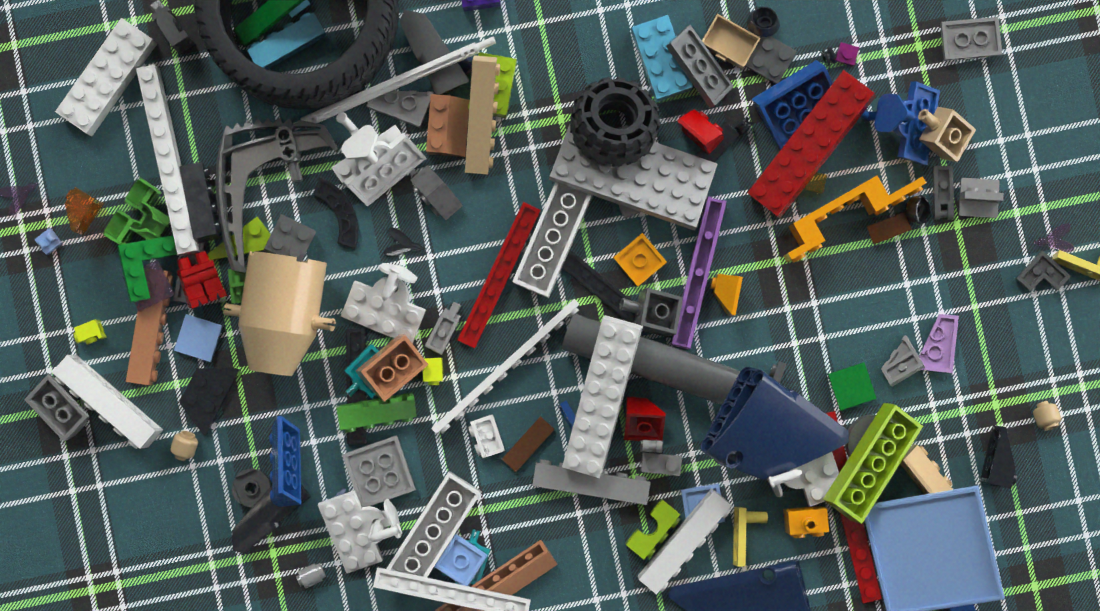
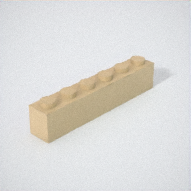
(481, 114)

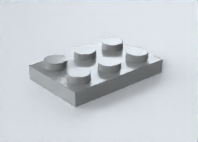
(971, 38)

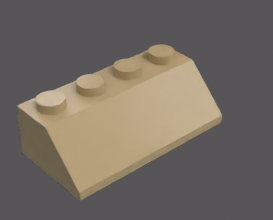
(924, 472)

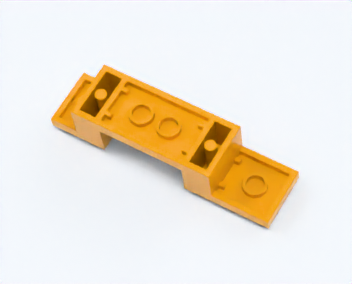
(872, 196)

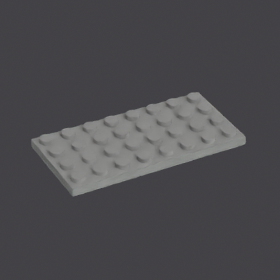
(659, 184)

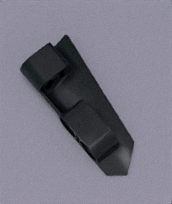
(261, 521)

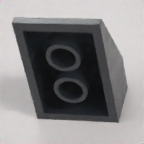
(999, 462)

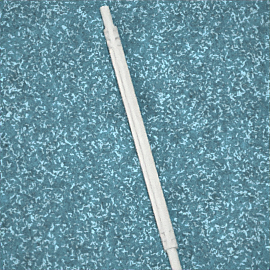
(398, 81)

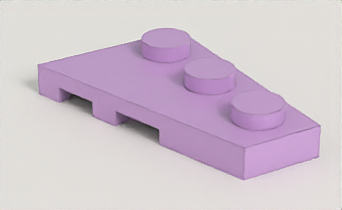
(940, 346)

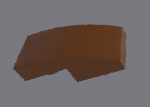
(889, 228)

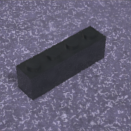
(199, 202)

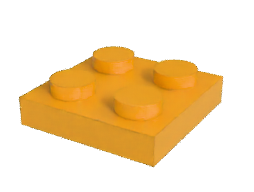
(639, 259)

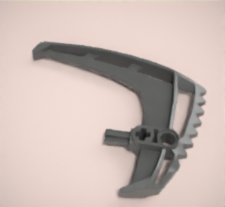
(251, 156)

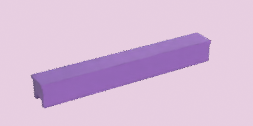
(699, 271)

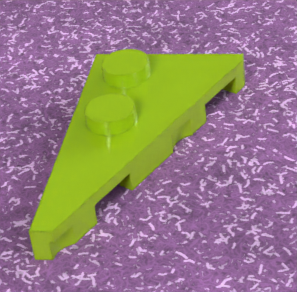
(254, 239)

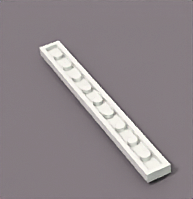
(500, 373)

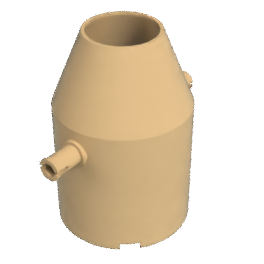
(279, 311)

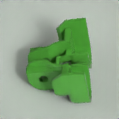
(152, 223)

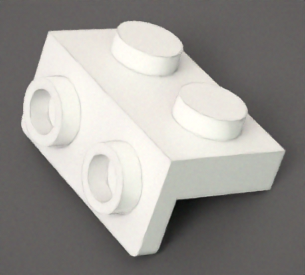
(487, 436)

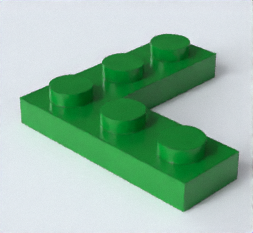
(131, 260)

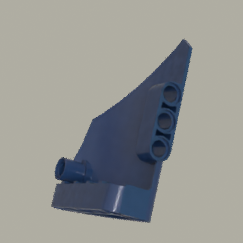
(769, 428)

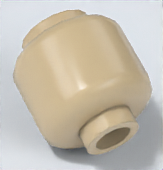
(1047, 416)
(184, 445)

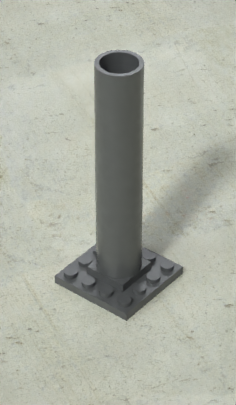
(664, 363)

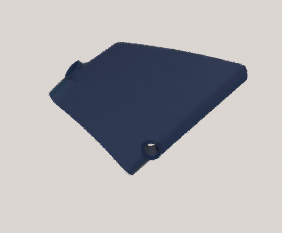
(747, 591)

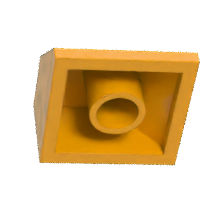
(727, 291)

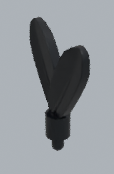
(404, 246)

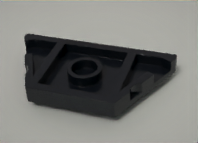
(206, 395)

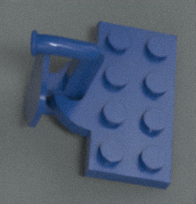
(902, 118)

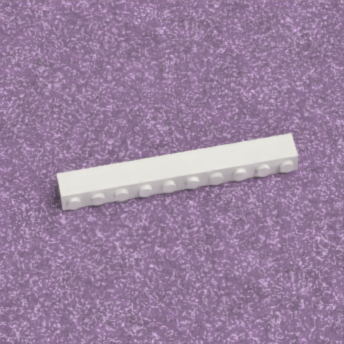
(167, 157)

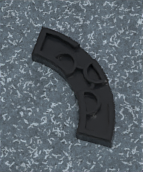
(343, 210)

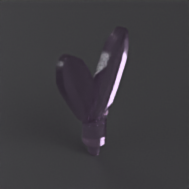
(20, 194)
(1053, 239)

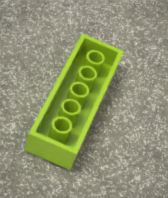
(873, 462)

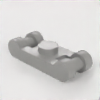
(651, 446)

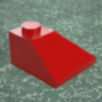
(643, 420)

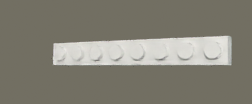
(448, 592)

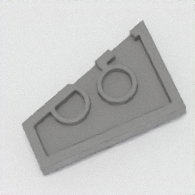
(403, 105)

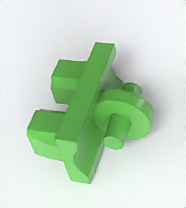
(236, 283)

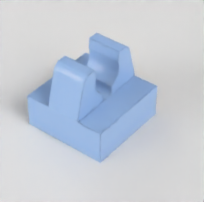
(48, 241)

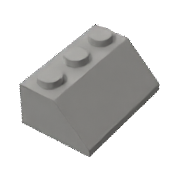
(57, 408)

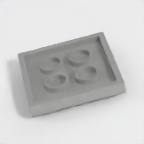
(379, 471)

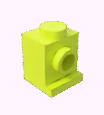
(89, 332)

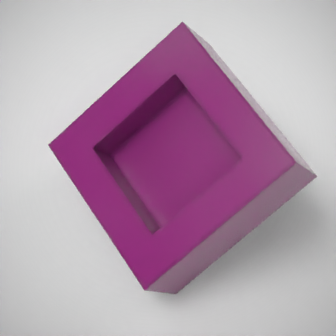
(847, 54)

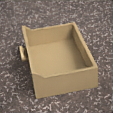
(730, 41)

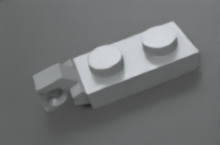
(444, 329)

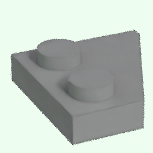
(902, 363)

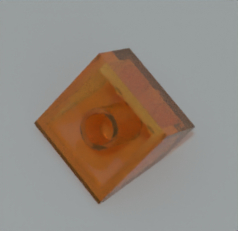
(81, 209)

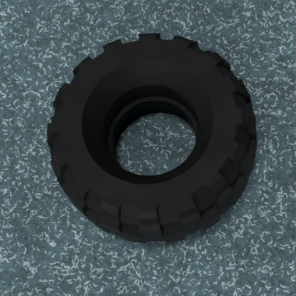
(608, 143)

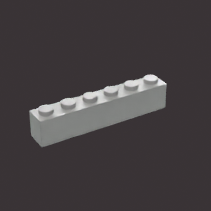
(607, 486)

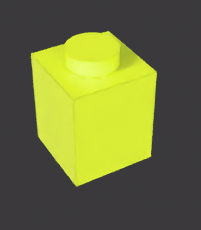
(434, 371)

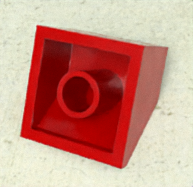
(700, 130)

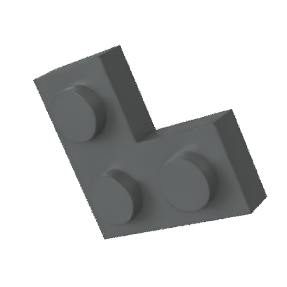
(1042, 268)

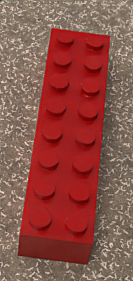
(812, 144)

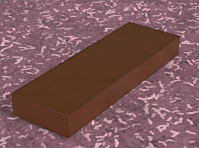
(528, 444)

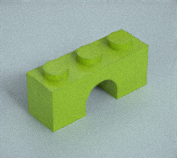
(643, 543)

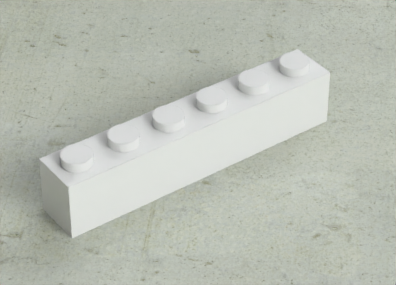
(684, 541)

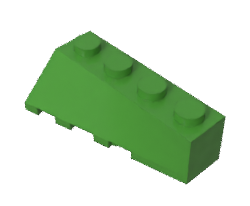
(375, 411)

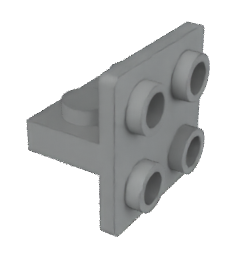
(979, 197)

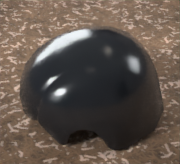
(917, 210)

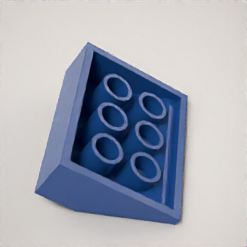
(791, 101)
(285, 463)

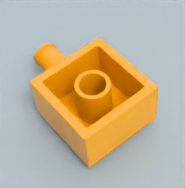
(806, 521)

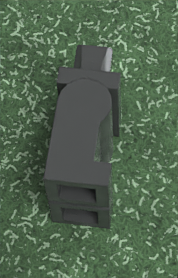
(171, 27)

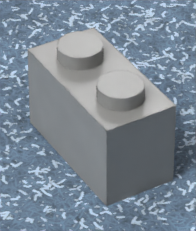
(661, 463)

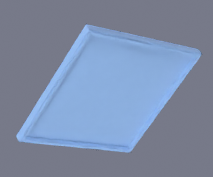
(934, 551)

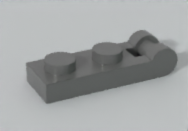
(943, 192)

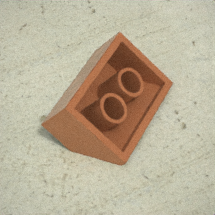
(447, 126)
(392, 367)

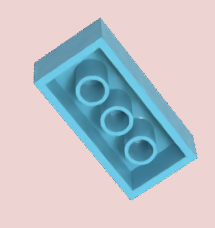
(660, 67)

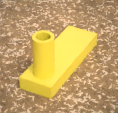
(1078, 264)
(741, 517)

